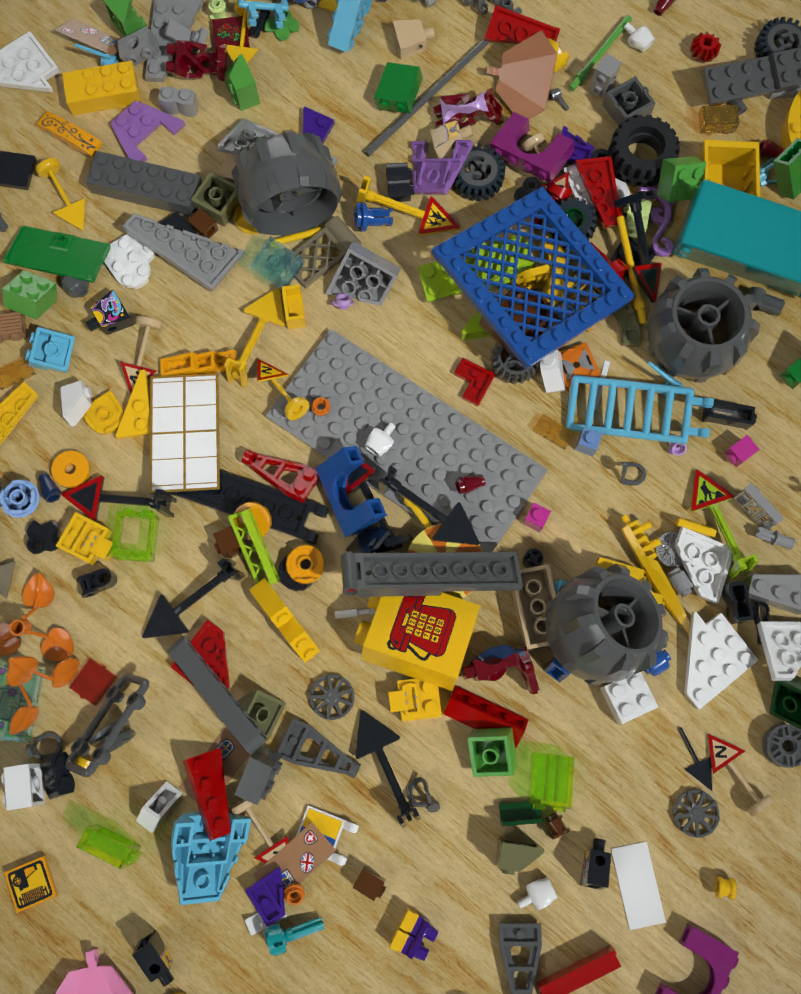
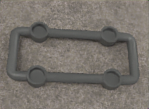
(101, 754)

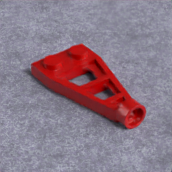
(301, 486)

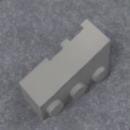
(776, 591)

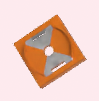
(578, 354)

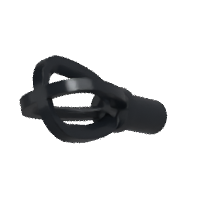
(766, 610)

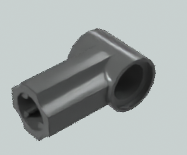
(766, 302)

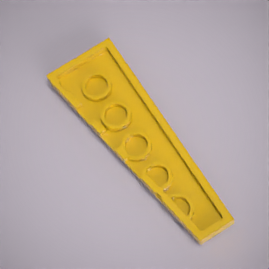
(14, 408)

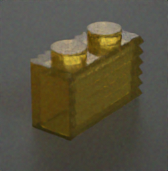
(718, 119)

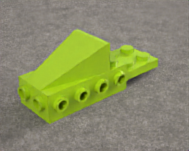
(439, 285)

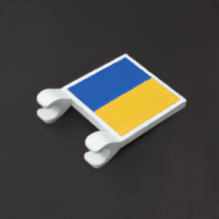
(330, 827)

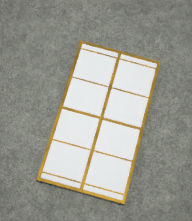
(184, 433)

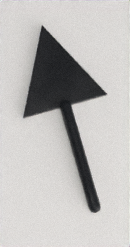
(701, 770)

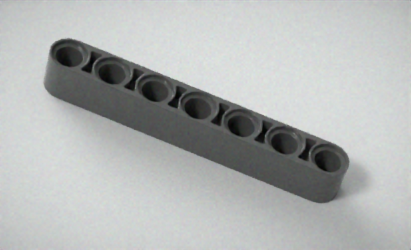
(217, 695)

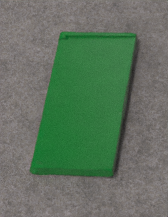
(57, 253)

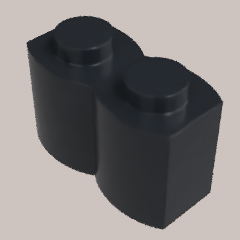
(398, 182)
(738, 606)
(58, 779)

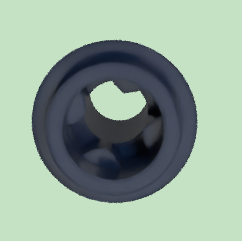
(49, 490)

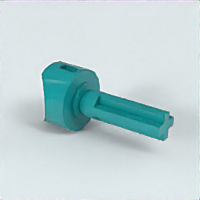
(277, 938)

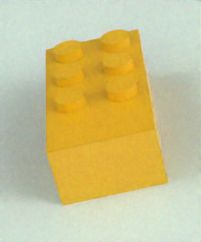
(101, 88)

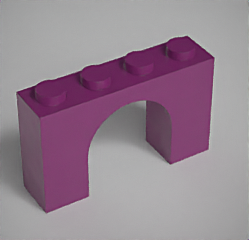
(543, 164)
(717, 955)

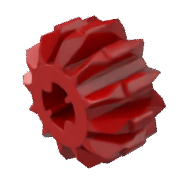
(705, 47)

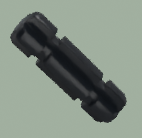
(261, 20)

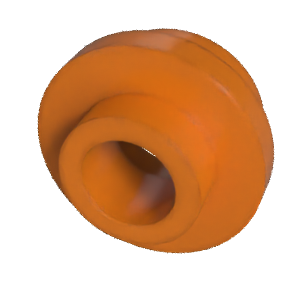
(320, 401)
(296, 898)

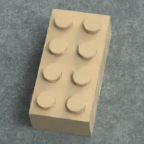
(532, 604)

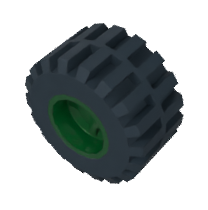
(580, 215)

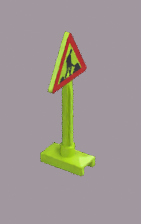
(709, 494)

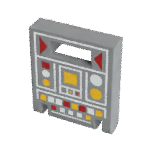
(758, 507)

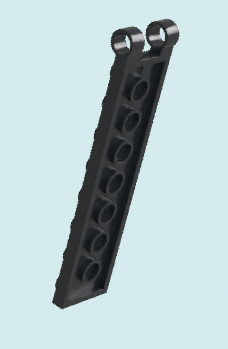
(283, 509)

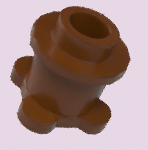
(556, 825)

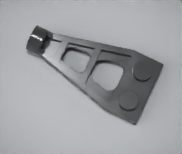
(294, 741)
(520, 934)

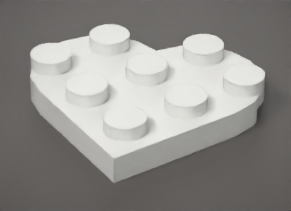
(130, 262)

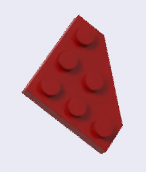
(212, 647)

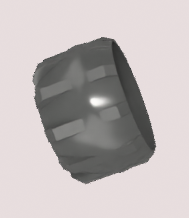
(286, 183)
(694, 353)
(601, 642)

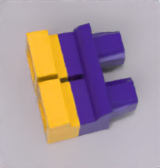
(408, 943)

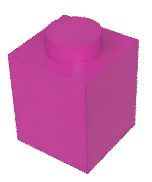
(741, 451)
(536, 517)

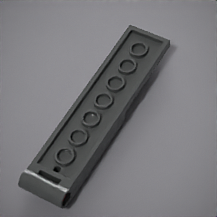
(753, 77)
(428, 573)

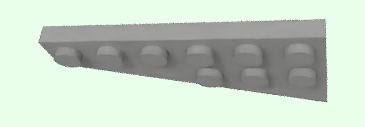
(178, 10)
(244, 136)
(191, 253)

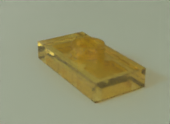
(15, 373)
(553, 431)

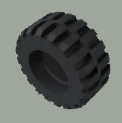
(647, 131)

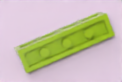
(260, 547)

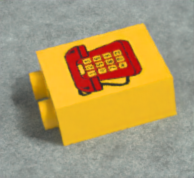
(419, 636)

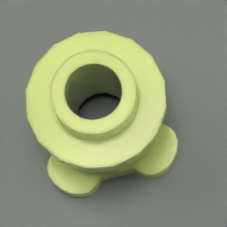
(218, 9)

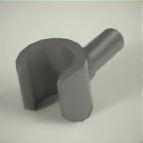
(556, 94)

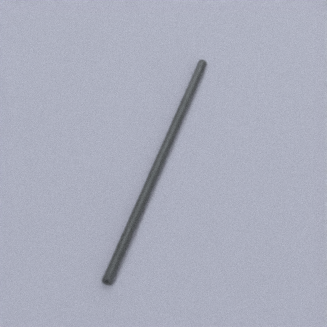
(425, 98)

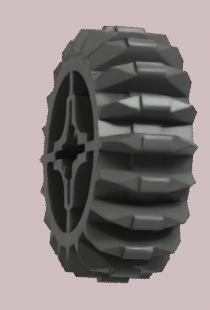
(504, 368)

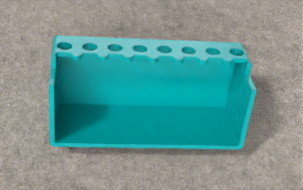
(743, 236)

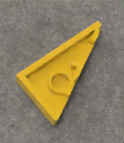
(137, 412)

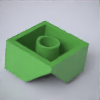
(124, 16)
(242, 84)
(492, 752)

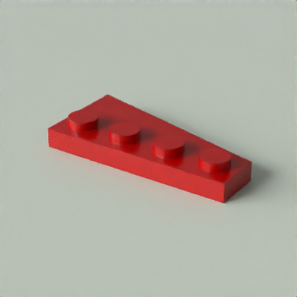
(514, 27)
(601, 187)
(209, 789)

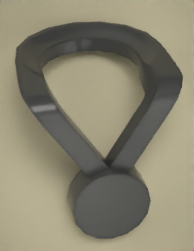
(629, 482)
(31, 748)
(432, 805)

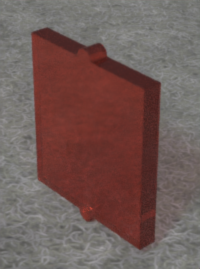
(93, 682)

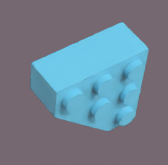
(347, 23)

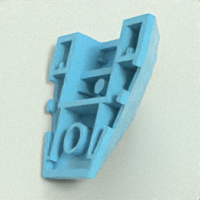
(202, 864)

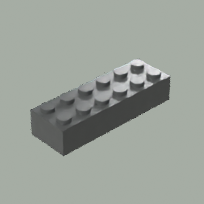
(143, 183)

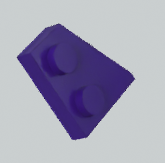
(317, 123)
(581, 149)
(268, 896)

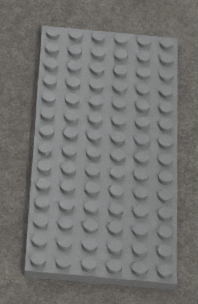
(430, 438)

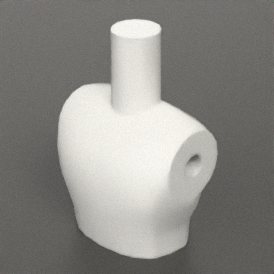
(640, 38)
(380, 441)
(539, 893)

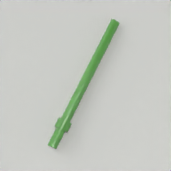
(582, 74)

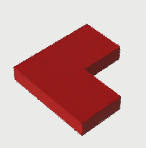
(478, 379)

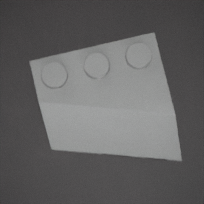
(364, 276)

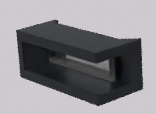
(730, 414)

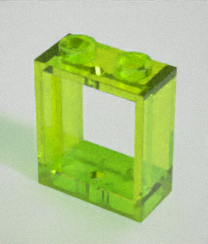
(132, 555)
(109, 846)

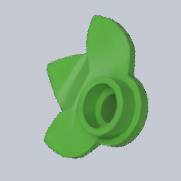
(290, 25)

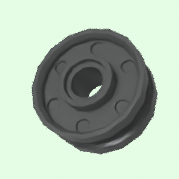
(121, 739)
(773, 748)

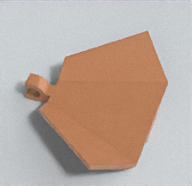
(526, 75)

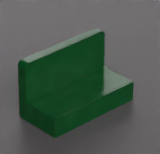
(519, 814)

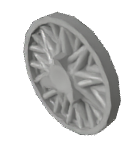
(666, 551)

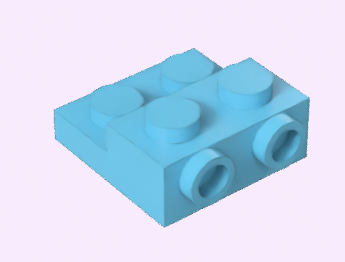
(50, 350)

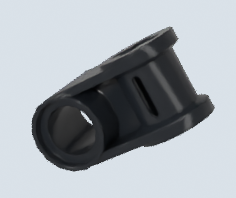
(93, 582)

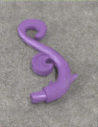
(663, 221)

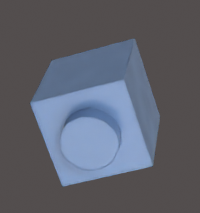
(588, 441)

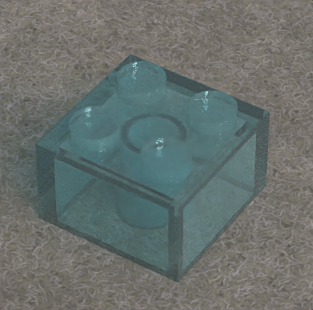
(277, 263)

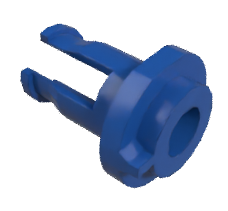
(371, 216)

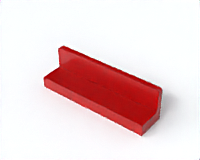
(483, 714)
(580, 972)

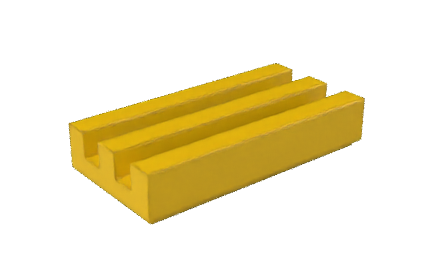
(695, 526)

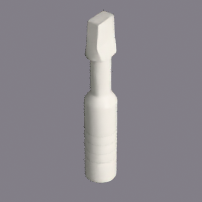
(353, 613)

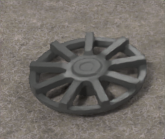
(331, 697)
(696, 813)

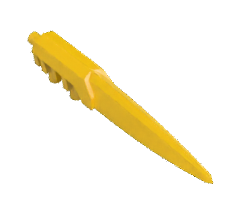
(645, 553)

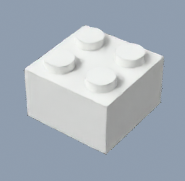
(629, 698)
(23, 786)

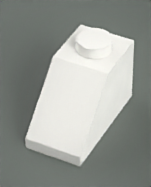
(552, 372)
(75, 401)
(158, 807)

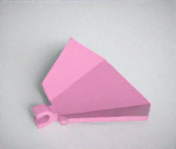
(94, 979)

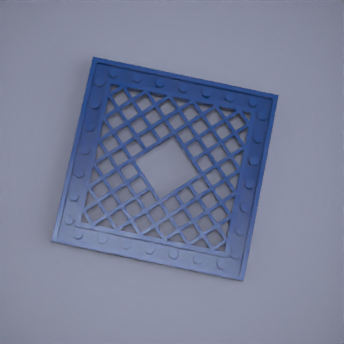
(526, 348)

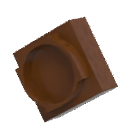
(518, 318)

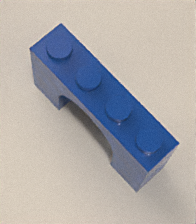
(334, 476)

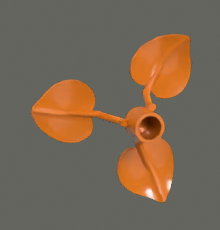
(57, 644)
(21, 671)

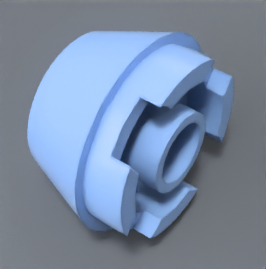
(19, 498)

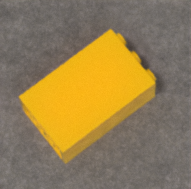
(732, 164)

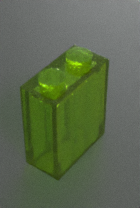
(551, 781)

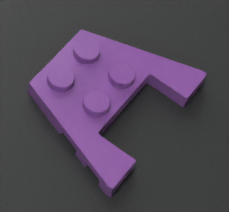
(138, 123)
(437, 174)

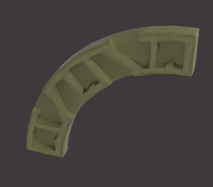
(625, 317)

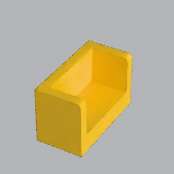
(293, 306)

